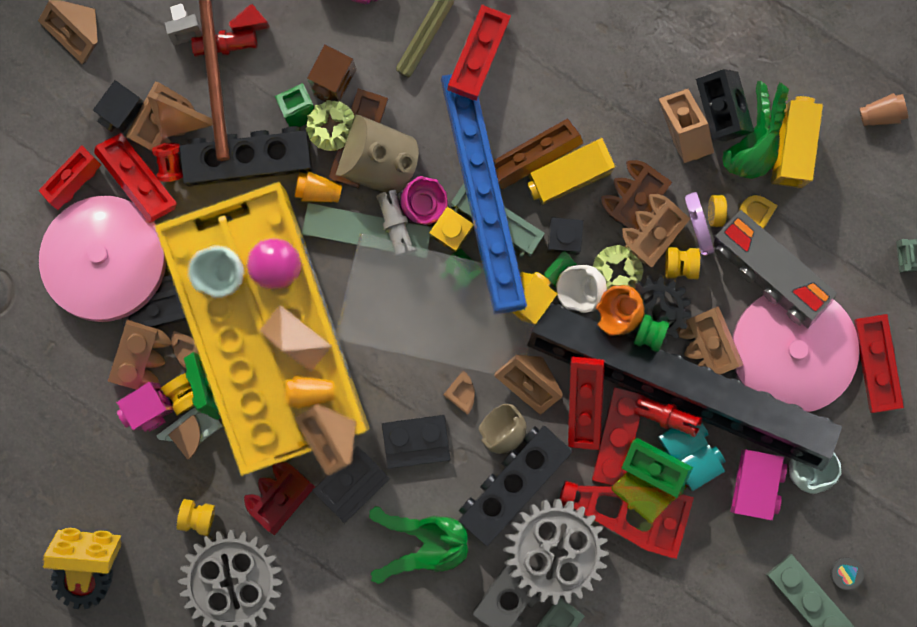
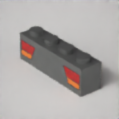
(773, 269)

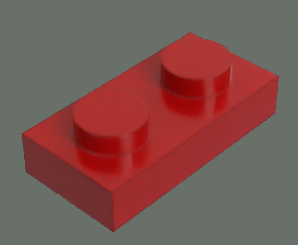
(70, 178)

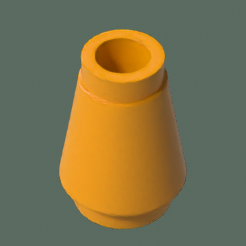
(316, 188)
(307, 392)

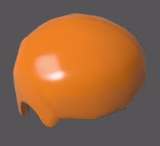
(620, 310)

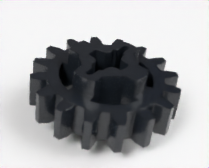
(669, 310)

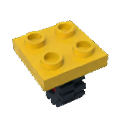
(82, 565)

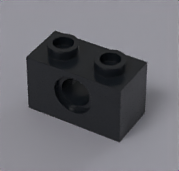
(725, 105)

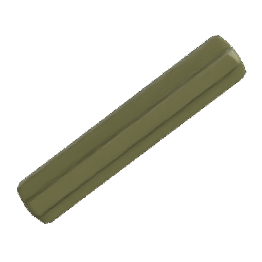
(423, 37)

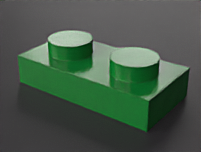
(202, 394)
(657, 467)

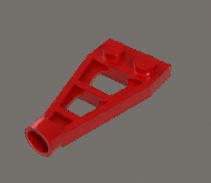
(662, 537)

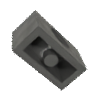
(492, 612)

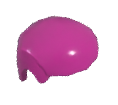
(423, 200)
(274, 264)

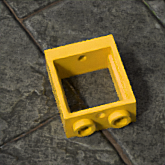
(798, 143)

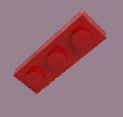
(479, 52)
(135, 177)
(878, 363)
(586, 403)
(617, 436)

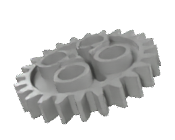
(528, 542)
(201, 588)

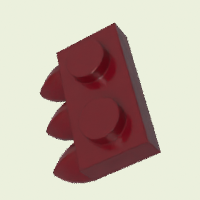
(279, 497)

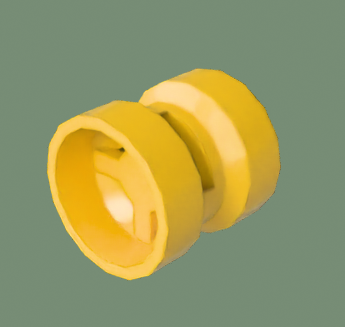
(682, 263)
(177, 388)
(194, 517)

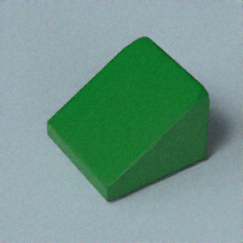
(295, 105)
(558, 266)

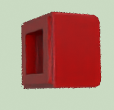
(248, 19)

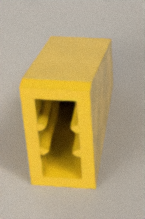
(571, 172)

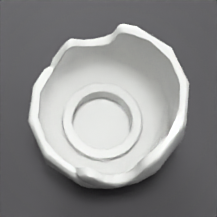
(580, 288)

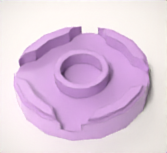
(699, 224)

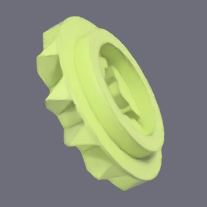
(320, 115)
(614, 255)

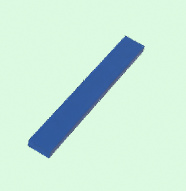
(485, 202)

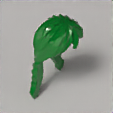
(759, 149)
(443, 545)

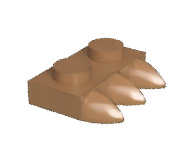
(144, 127)
(656, 229)
(712, 342)
(136, 354)

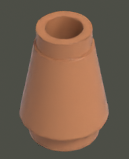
(885, 111)

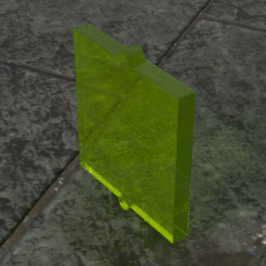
(642, 496)

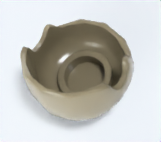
(503, 429)

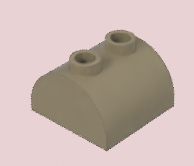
(378, 156)

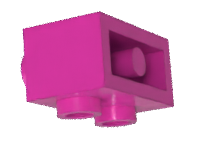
(144, 408)
(758, 484)

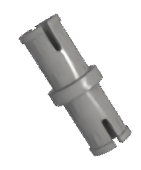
(394, 222)

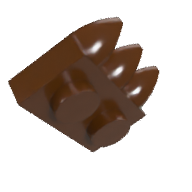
(634, 193)

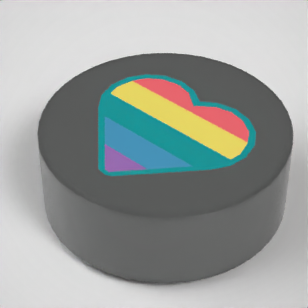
(847, 573)

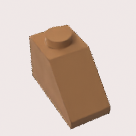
(687, 125)

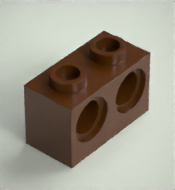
(331, 74)

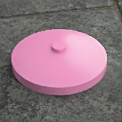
(101, 259)
(795, 361)

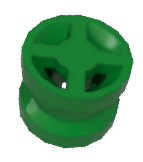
(651, 333)

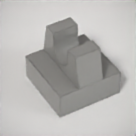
(182, 26)

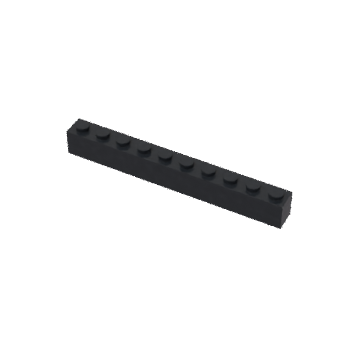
(689, 387)

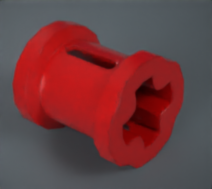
(170, 171)

